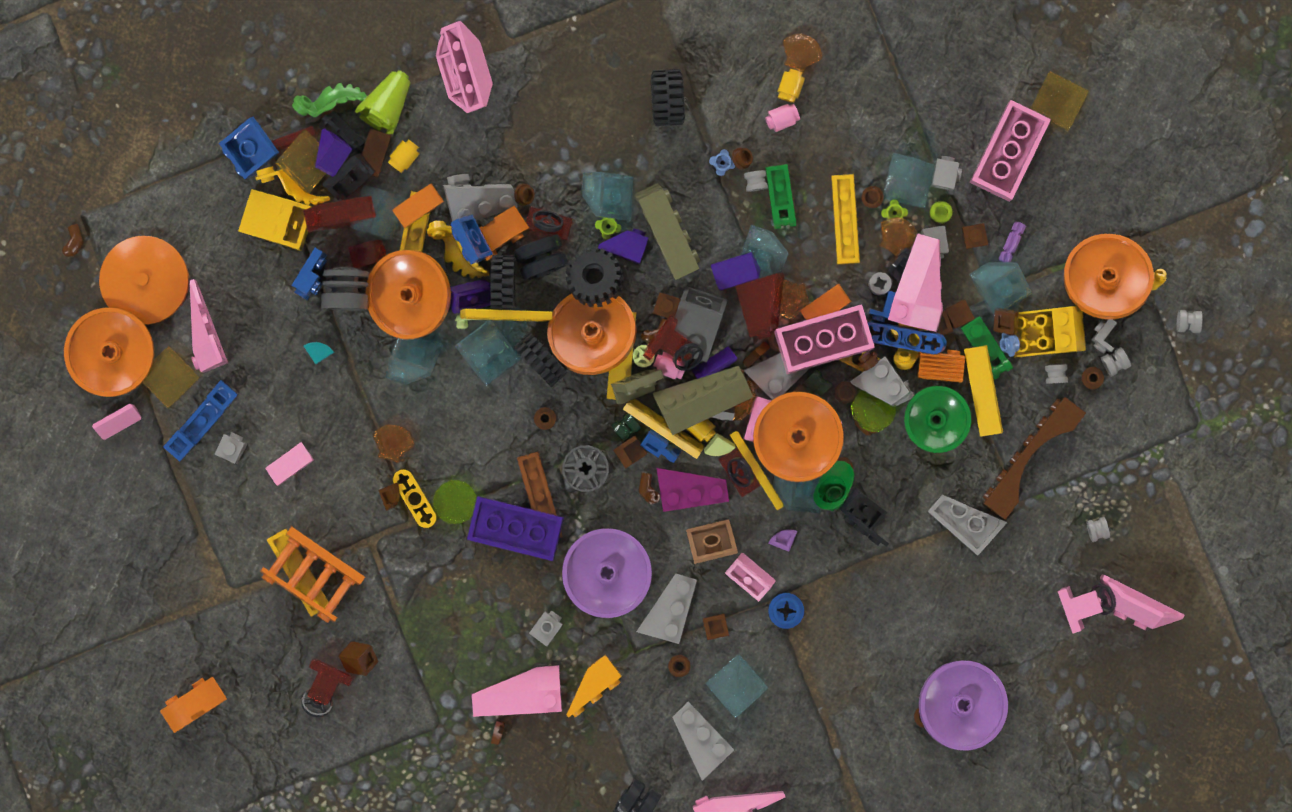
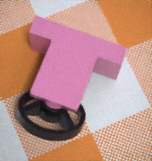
(1086, 605)

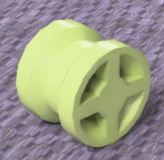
(638, 355)

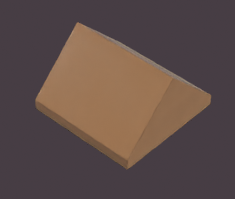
(711, 541)

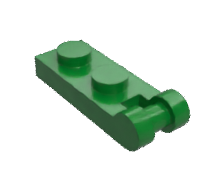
(780, 195)
(979, 335)

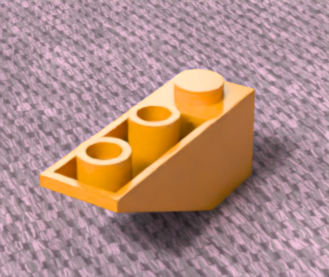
(596, 679)

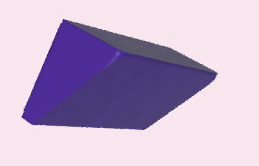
(735, 271)
(470, 295)
(715, 363)

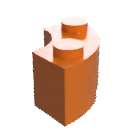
(503, 229)
(193, 704)

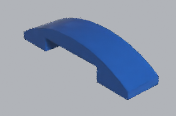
(201, 421)

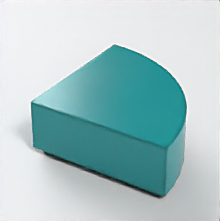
(318, 351)

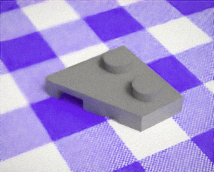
(882, 383)

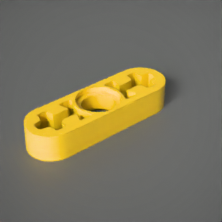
(428, 510)

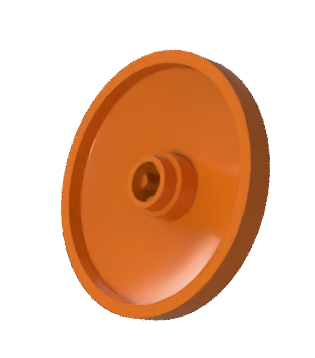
(1108, 276)
(144, 278)
(408, 294)
(591, 337)
(109, 352)
(798, 436)

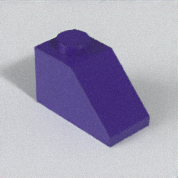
(627, 245)

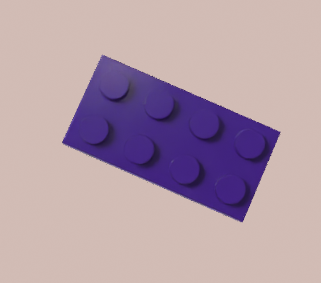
(515, 528)

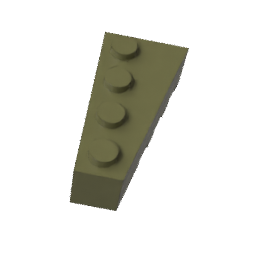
(667, 231)
(702, 398)

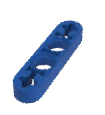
(903, 338)

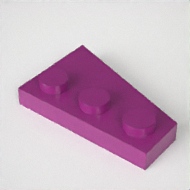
(689, 490)

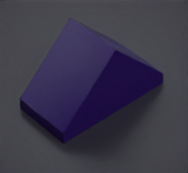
(331, 152)

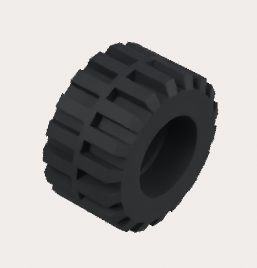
(667, 97)

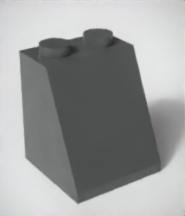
(699, 318)

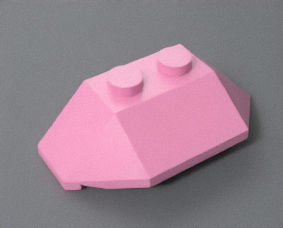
(463, 67)
(1139, 607)

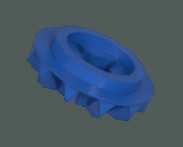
(778, 617)

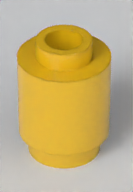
(790, 85)
(403, 155)
(703, 430)

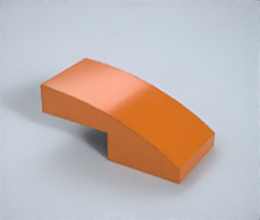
(418, 205)
(827, 303)

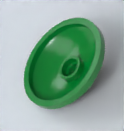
(953, 414)

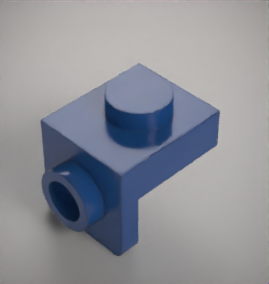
(881, 316)

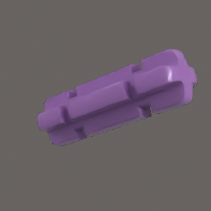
(1012, 242)

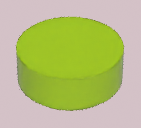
(940, 212)

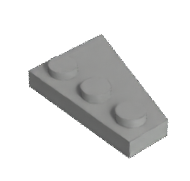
(479, 200)
(772, 376)
(966, 523)
(670, 611)
(701, 740)

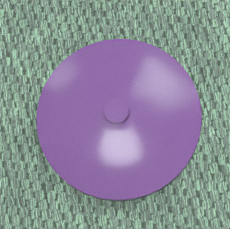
(607, 573)
(963, 705)

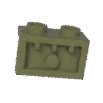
(636, 385)

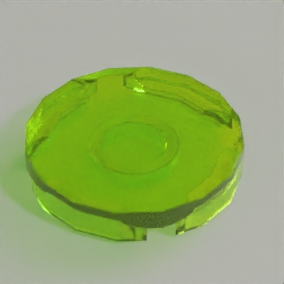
(872, 412)
(454, 501)

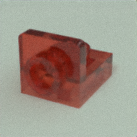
(367, 253)

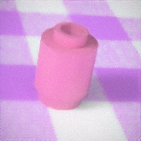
(782, 117)
(665, 363)

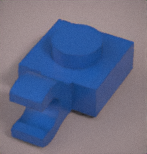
(659, 445)

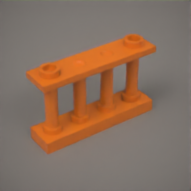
(331, 565)

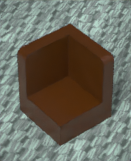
(630, 452)
(358, 658)

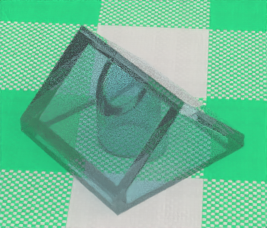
(385, 222)

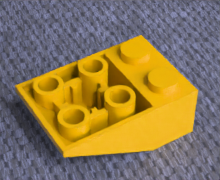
(275, 220)
(1050, 331)

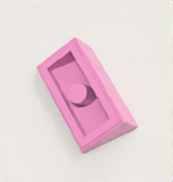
(117, 421)
(289, 464)
(750, 576)

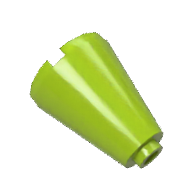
(385, 102)

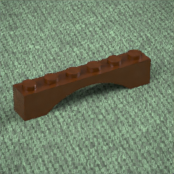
(1005, 494)

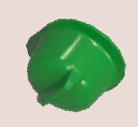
(834, 486)

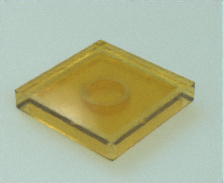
(1059, 100)
(300, 162)
(170, 377)

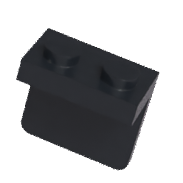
(865, 514)

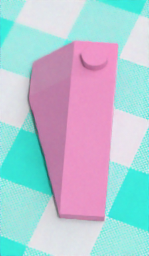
(919, 290)
(205, 341)
(523, 694)
(737, 803)

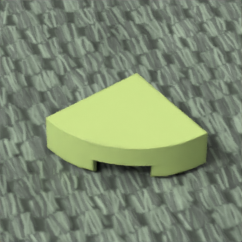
(719, 446)

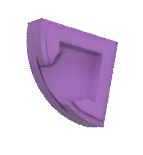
(783, 539)

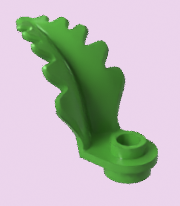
(327, 99)

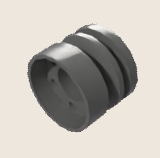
(344, 289)
(578, 479)

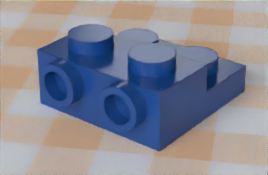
(248, 148)
(471, 239)
(307, 280)

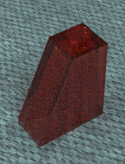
(339, 214)
(761, 304)

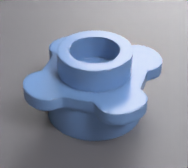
(723, 156)
(1009, 344)

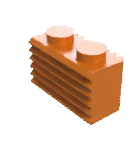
(941, 366)

